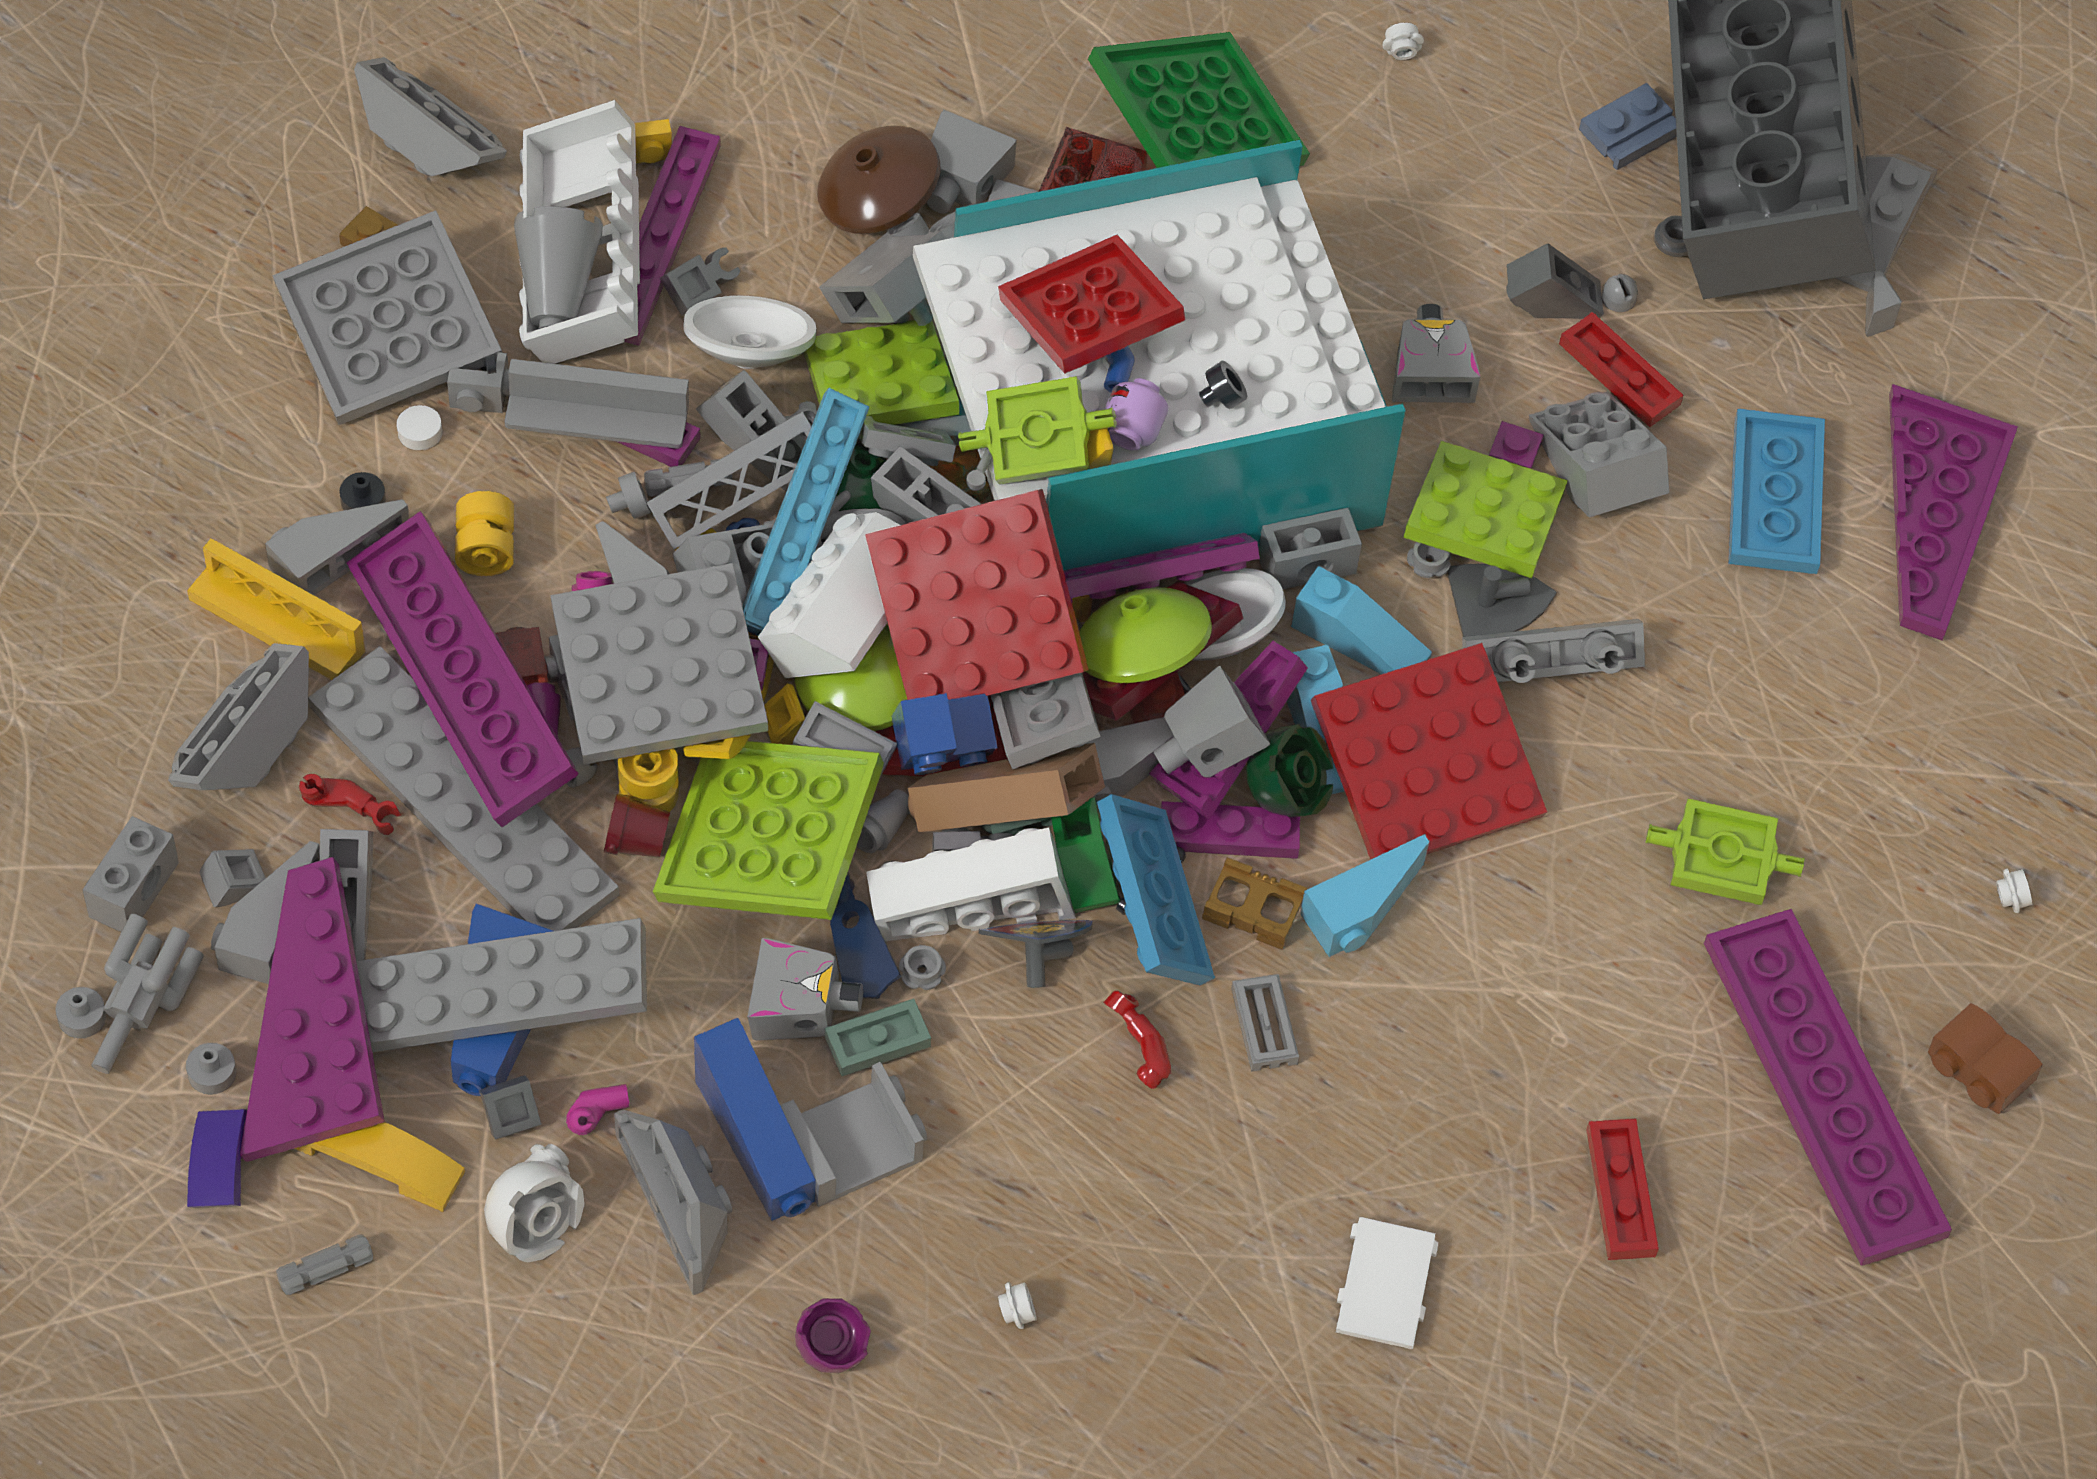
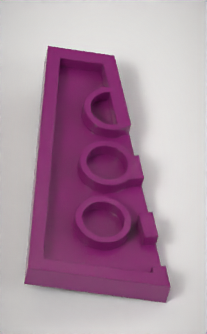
(1266, 689)

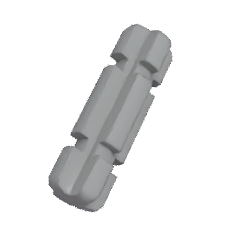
(658, 481)
(324, 1264)

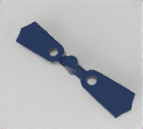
(861, 949)

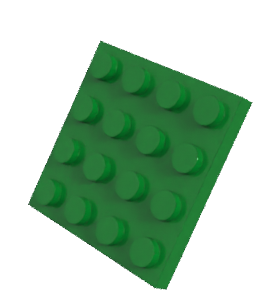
(1192, 97)

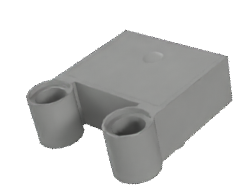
(884, 280)

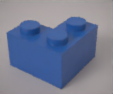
(943, 731)

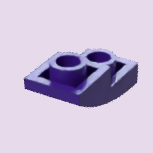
(216, 1159)

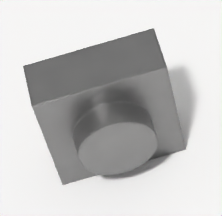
(510, 1107)

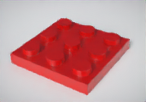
(1091, 303)

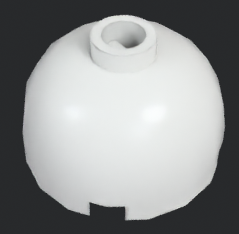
(532, 1209)

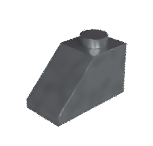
(1553, 285)

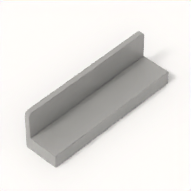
(597, 403)

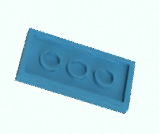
(1777, 491)
(1155, 890)

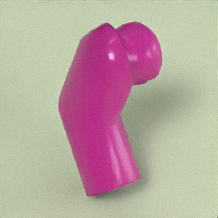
(592, 1105)

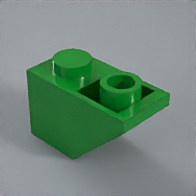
(1085, 858)

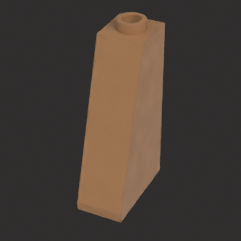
(999, 795)

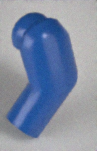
(1120, 368)

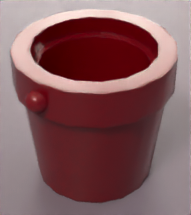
(636, 828)

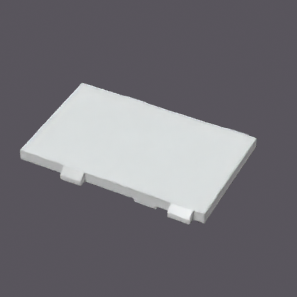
(1385, 1282)

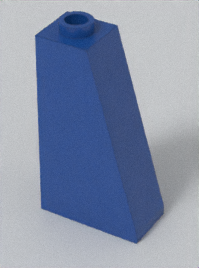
(489, 1058)
(753, 1120)

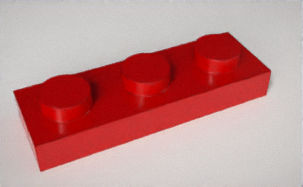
(1621, 369)
(1622, 1189)

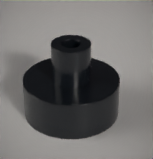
(1223, 386)
(361, 490)

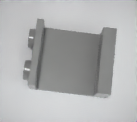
(858, 1136)

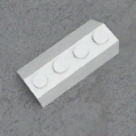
(832, 606)

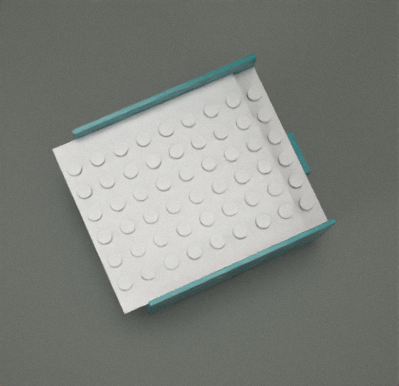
(1254, 291)

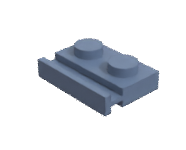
(1630, 126)

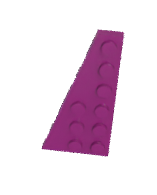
(1942, 489)
(314, 1041)

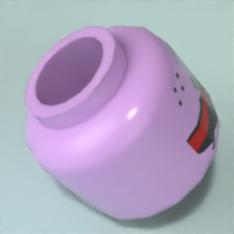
(1138, 413)

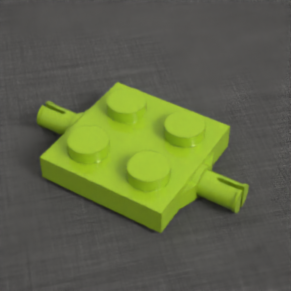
(1037, 430)
(1724, 851)

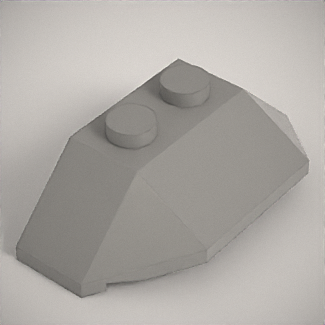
(422, 121)
(1895, 195)
(247, 724)
(678, 1191)

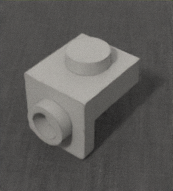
(478, 390)

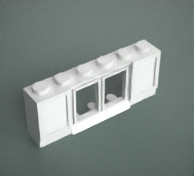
(567, 165)

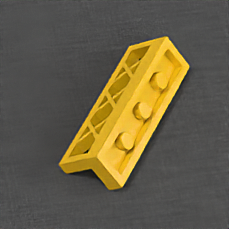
(276, 610)

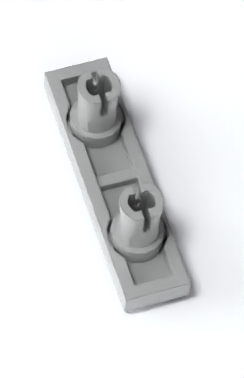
(1563, 650)

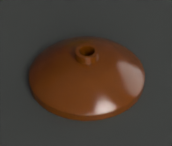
(878, 179)

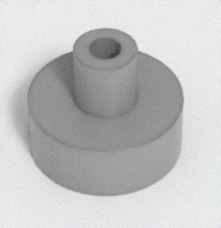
(630, 497)
(80, 1012)
(211, 1068)

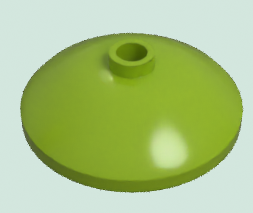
(1144, 635)
(862, 695)

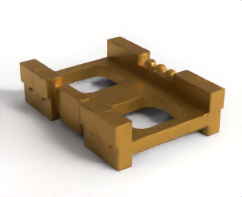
(1249, 916)

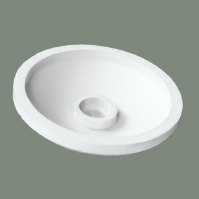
(749, 330)
(1260, 602)

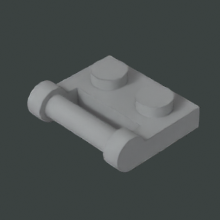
(925, 445)

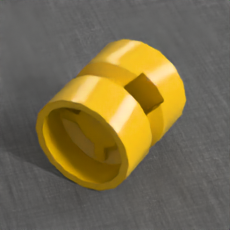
(484, 533)
(650, 778)

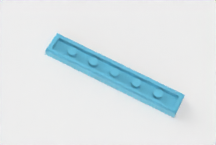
(805, 505)

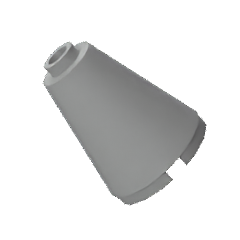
(556, 260)

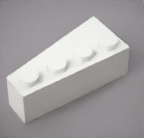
(971, 887)

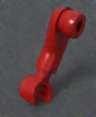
(346, 793)
(1151, 1042)

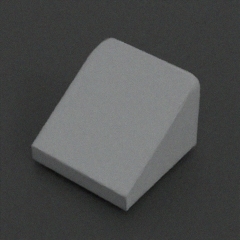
(1881, 305)
(230, 875)

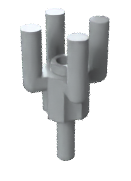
(142, 985)

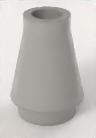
(883, 821)

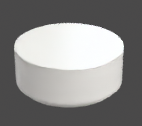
(419, 427)

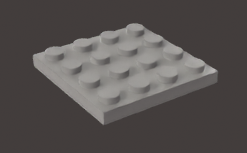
(387, 317)
(658, 663)

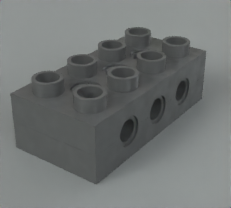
(1769, 143)

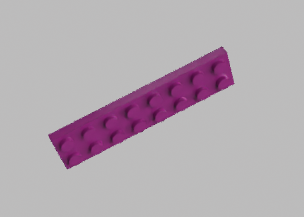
(462, 669)
(1827, 1087)

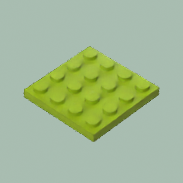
(770, 830)

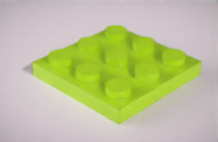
(889, 369)
(1485, 509)

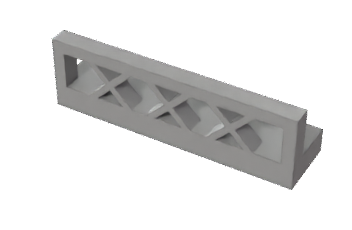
(722, 468)

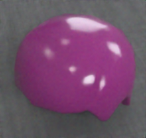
(832, 1335)

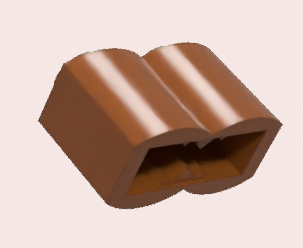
(1984, 1059)

